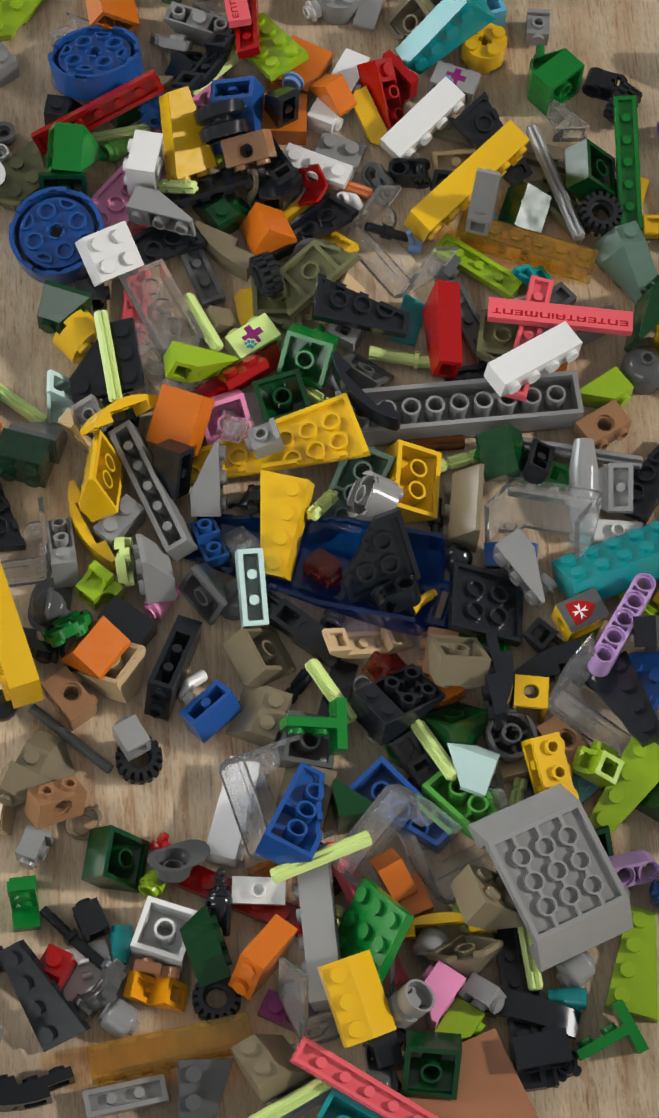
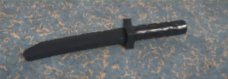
(71, 937)

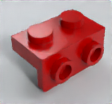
(406, 79)

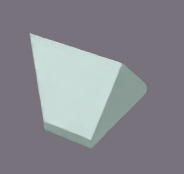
(58, 395)
(473, 767)

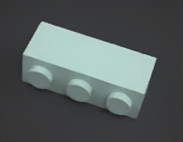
(251, 587)

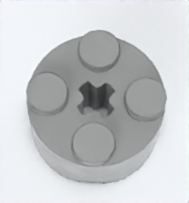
(338, 11)
(373, 496)

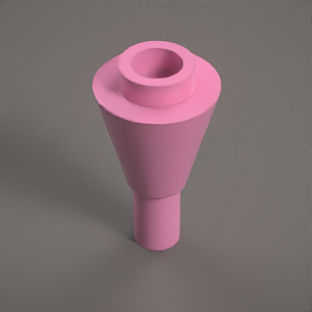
(157, 610)

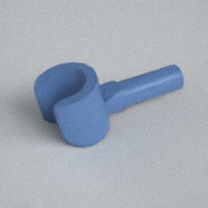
(414, 245)

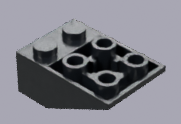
(395, 702)

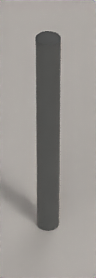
(70, 738)

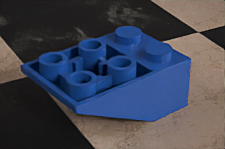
(251, 93)

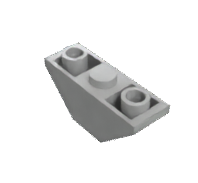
(195, 23)

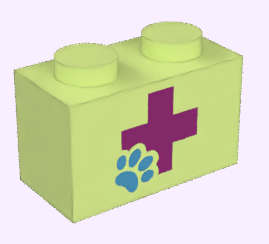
(252, 337)

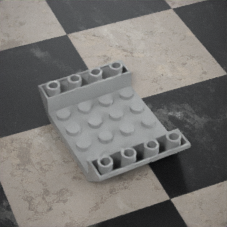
(555, 874)

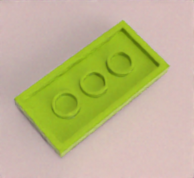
(278, 50)

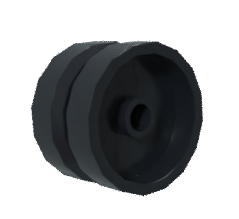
(221, 121)

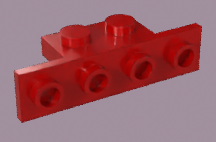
(243, 373)

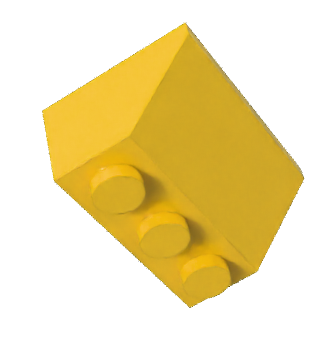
(418, 474)
(101, 479)
(356, 998)

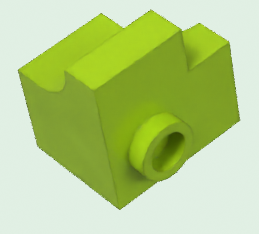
(98, 586)
(597, 764)

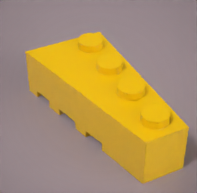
(282, 521)

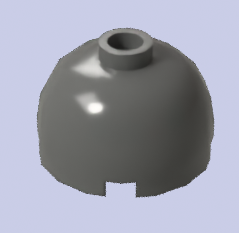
(642, 369)
(509, 738)

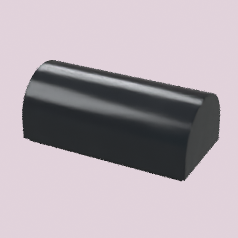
(538, 462)

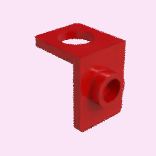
(314, 189)

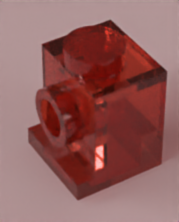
(323, 568)
(382, 665)

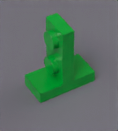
(333, 726)
(24, 903)
(613, 1033)

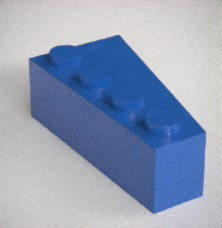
(382, 774)

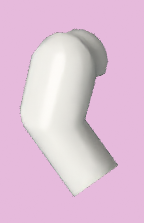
(351, 199)
(190, 683)

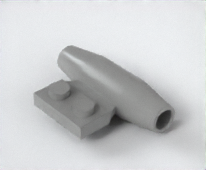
(612, 479)

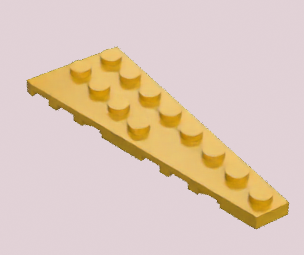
(310, 437)

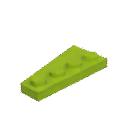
(636, 968)

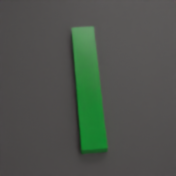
(627, 158)

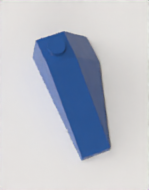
(296, 824)

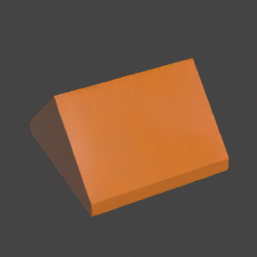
(266, 229)
(97, 649)

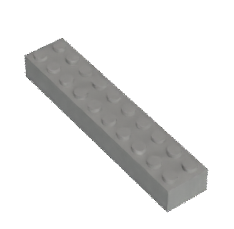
(473, 408)

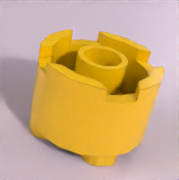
(485, 49)
(77, 336)

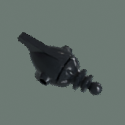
(249, 500)
(220, 902)

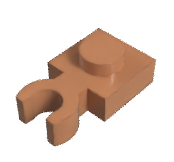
(154, 969)

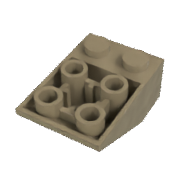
(484, 899)

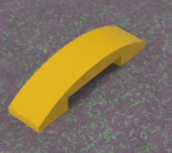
(140, 403)
(101, 551)
(441, 919)

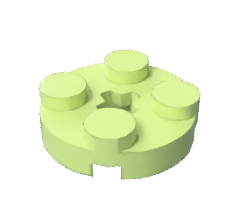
(124, 564)

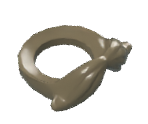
(251, 196)
(93, 813)

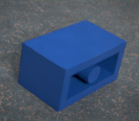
(210, 711)

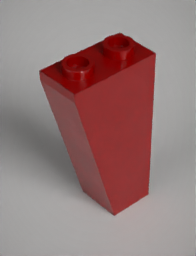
(443, 329)

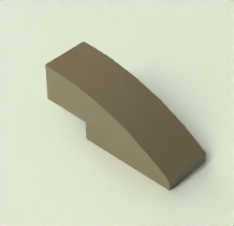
(225, 251)

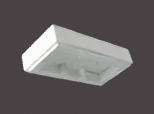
(613, 528)
(258, 891)

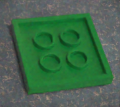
(375, 924)

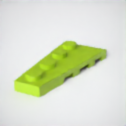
(634, 783)

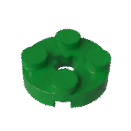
(67, 626)

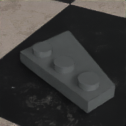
(201, 1086)

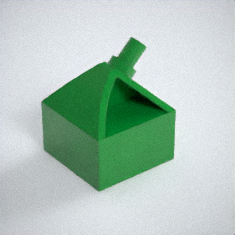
(553, 77)
(71, 148)
(308, 351)

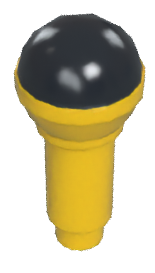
(426, 597)

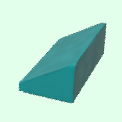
(415, 309)

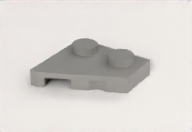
(175, 41)

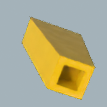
(181, 137)

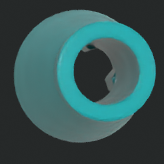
(120, 942)
(570, 996)

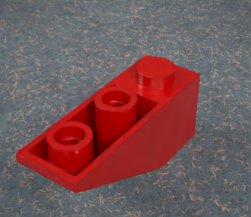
(383, 87)

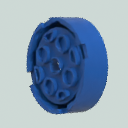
(94, 61)
(49, 256)

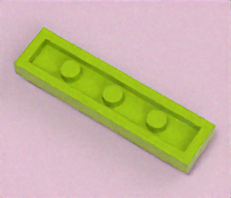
(483, 268)

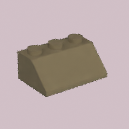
(464, 507)

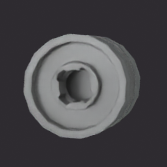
(410, 1003)

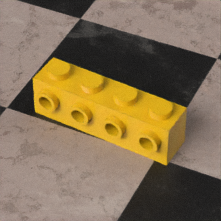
(548, 763)

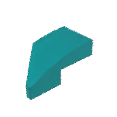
(525, 271)

